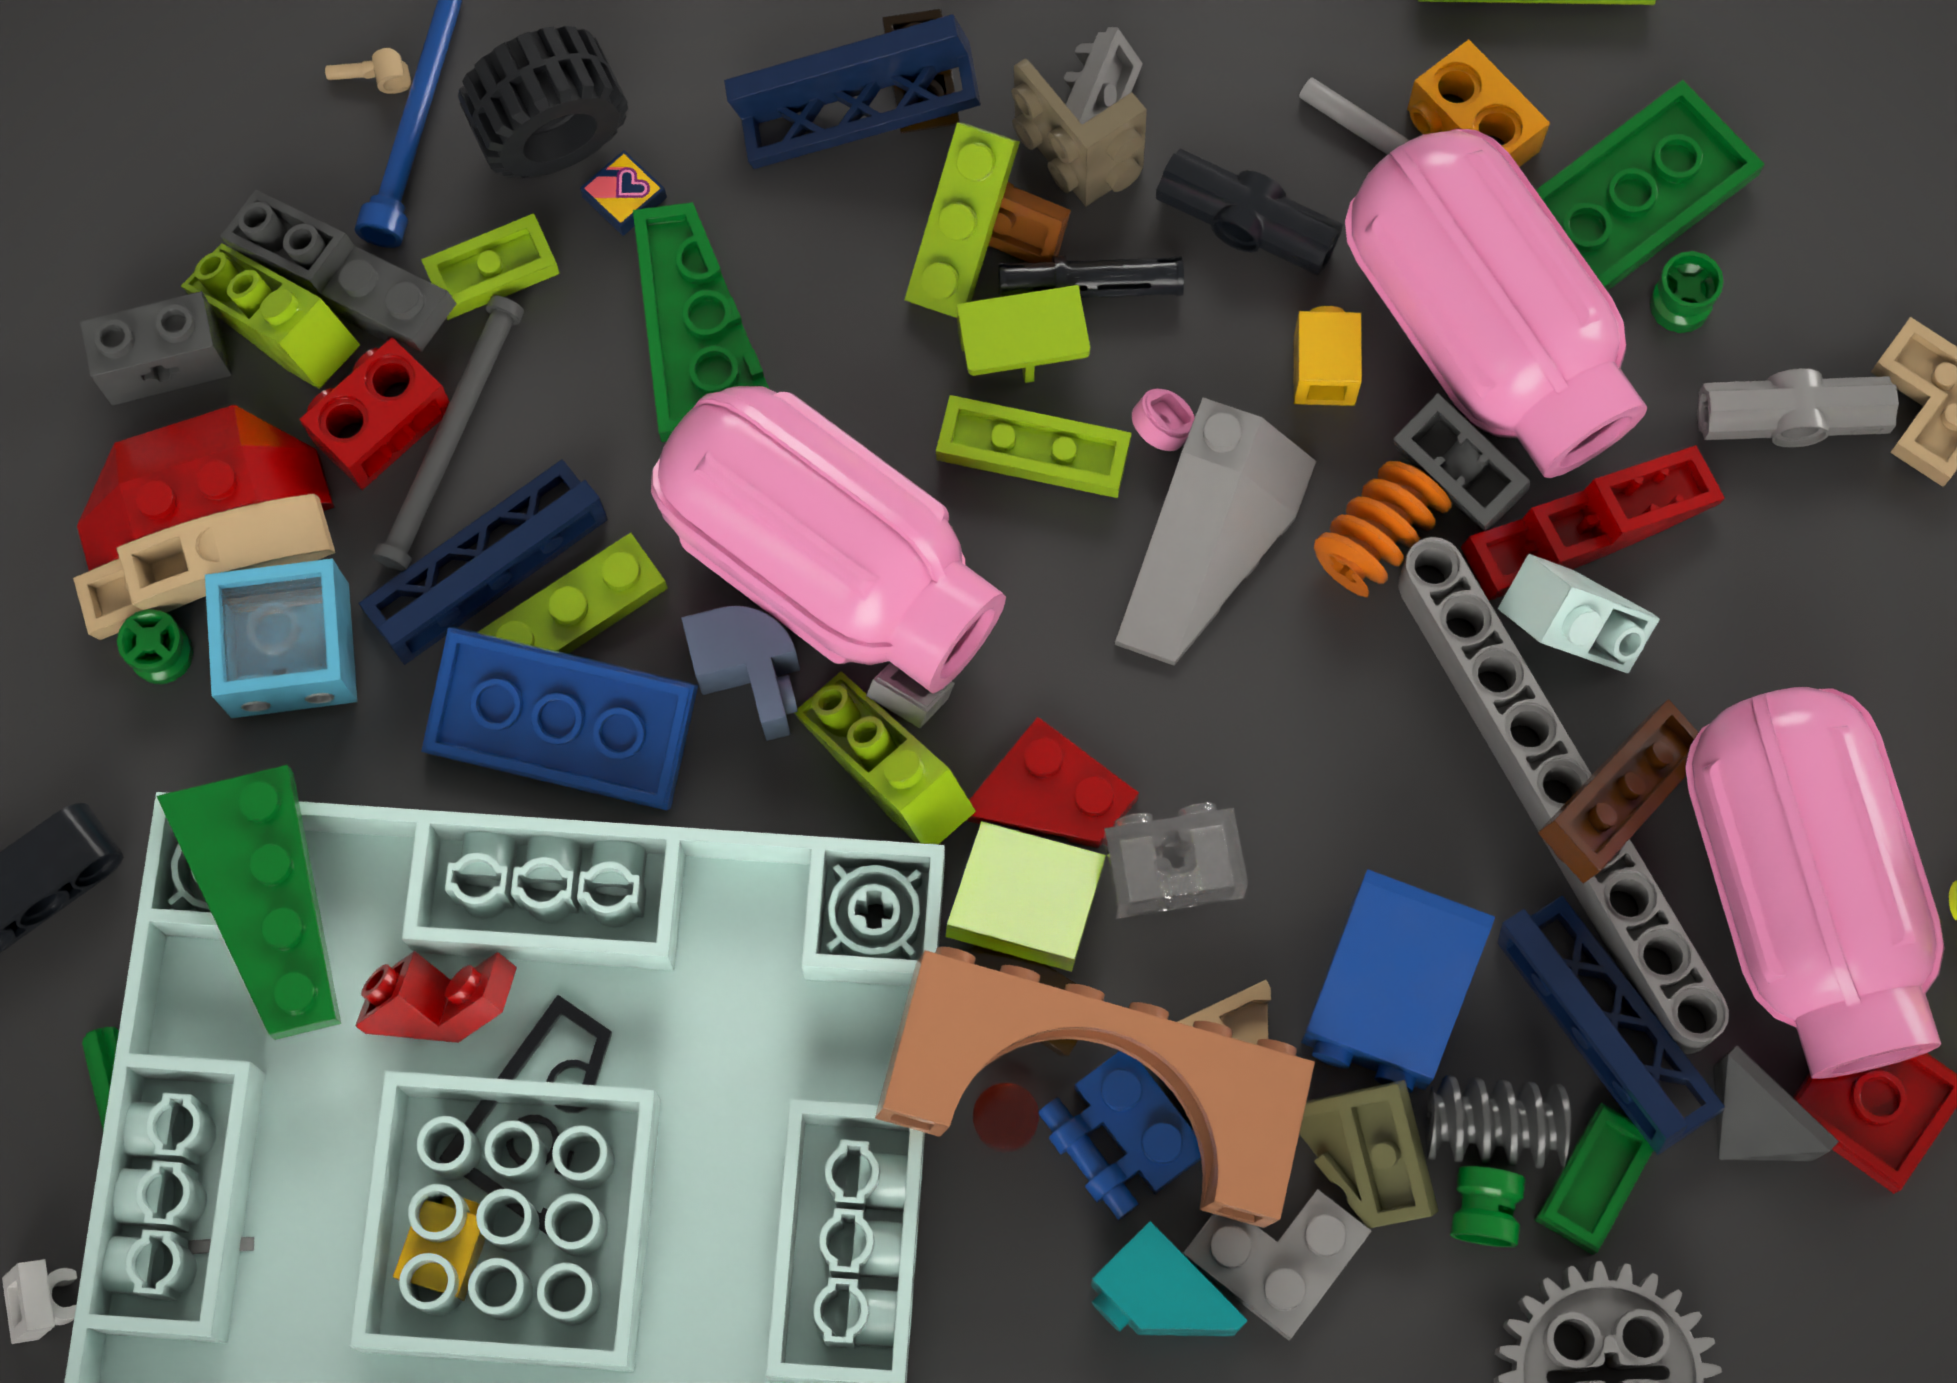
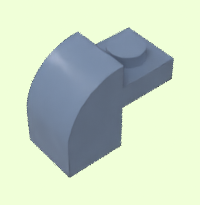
(741, 648)

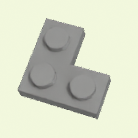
(1284, 1277)

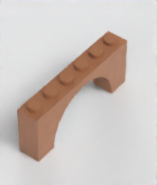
(1237, 1094)

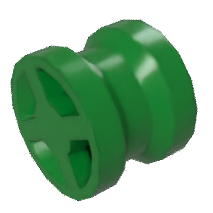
(145, 635)

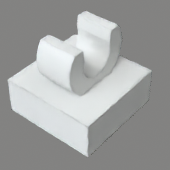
(30, 1300)

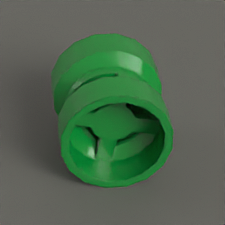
(1688, 278)
(1487, 1206)

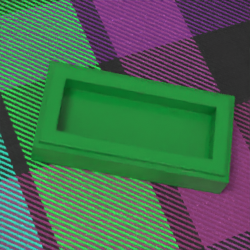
(1596, 1180)

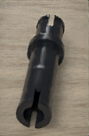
(1095, 278)

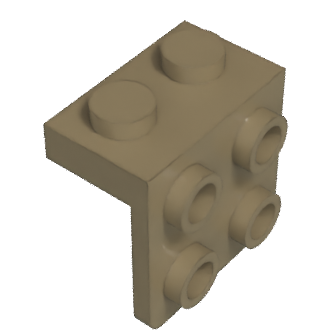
(1081, 157)

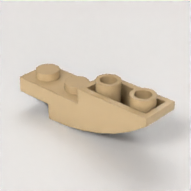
(171, 564)

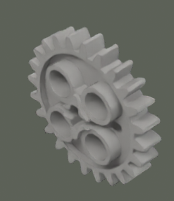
(1600, 1314)

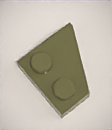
(1373, 1152)

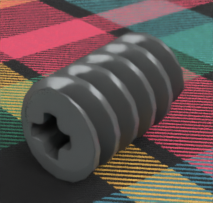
(1498, 1120)

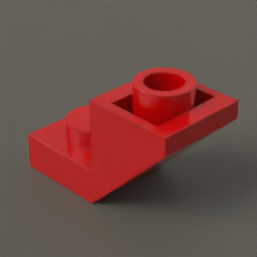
(425, 1004)

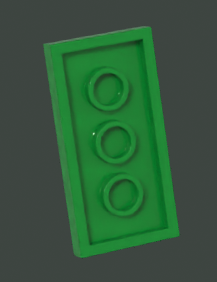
(1648, 183)

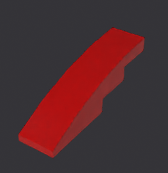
(1596, 521)

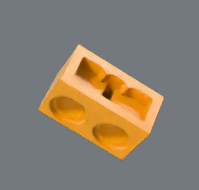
(1489, 106)

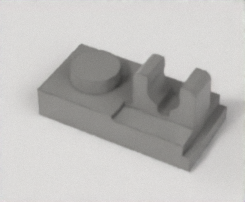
(1106, 76)

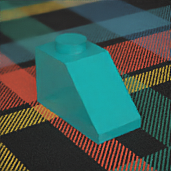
(1161, 1292)

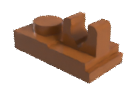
(1029, 226)

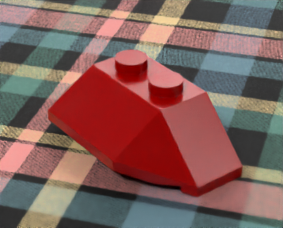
(191, 473)

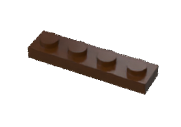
(1621, 793)

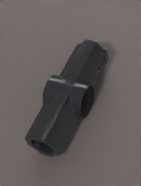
(1248, 211)

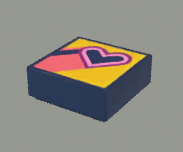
(621, 189)

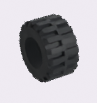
(542, 102)

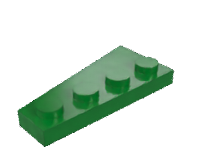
(258, 881)

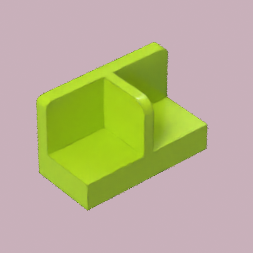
(1023, 331)

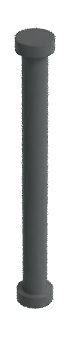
(426, 482)

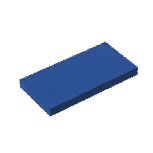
(559, 718)

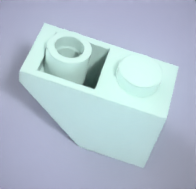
(1577, 614)

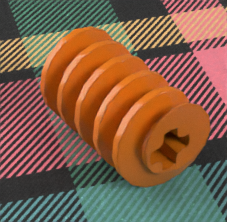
(1377, 523)

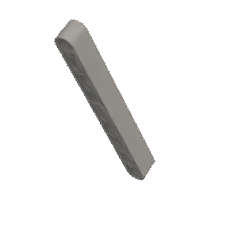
(1560, 761)

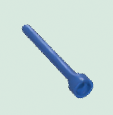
(383, 217)

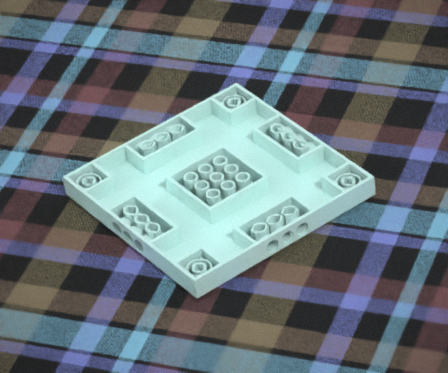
(720, 1187)

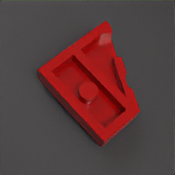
(1052, 789)

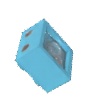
(280, 638)

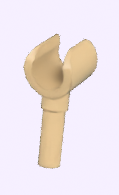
(386, 65)

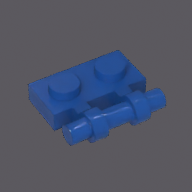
(1139, 1121)

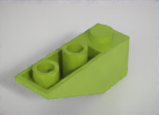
(273, 314)
(886, 761)

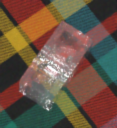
(1146, 881)

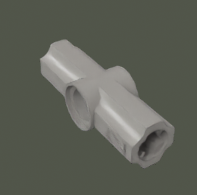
(1797, 408)

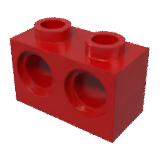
(388, 423)

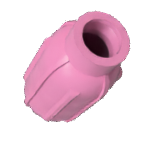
(1495, 297)
(823, 535)
(1820, 875)

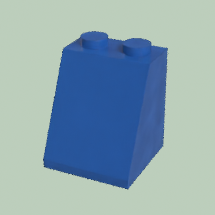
(1396, 981)

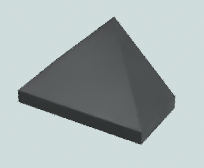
(1762, 1117)

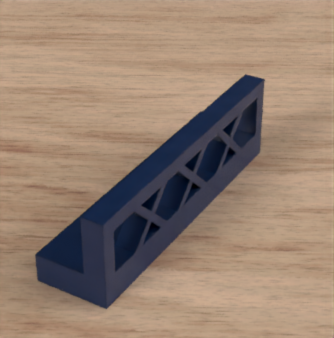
(852, 71)
(490, 570)
(1596, 1032)

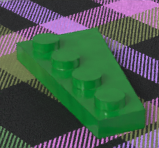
(689, 315)

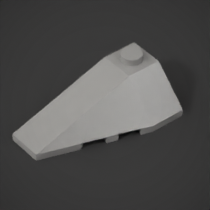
(1222, 513)

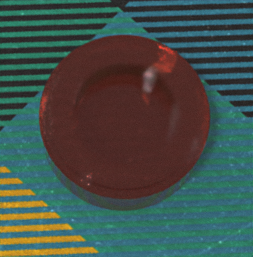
(1005, 1117)

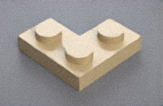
(1926, 371)

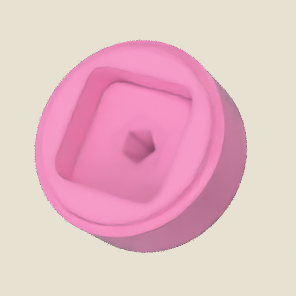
(1163, 419)

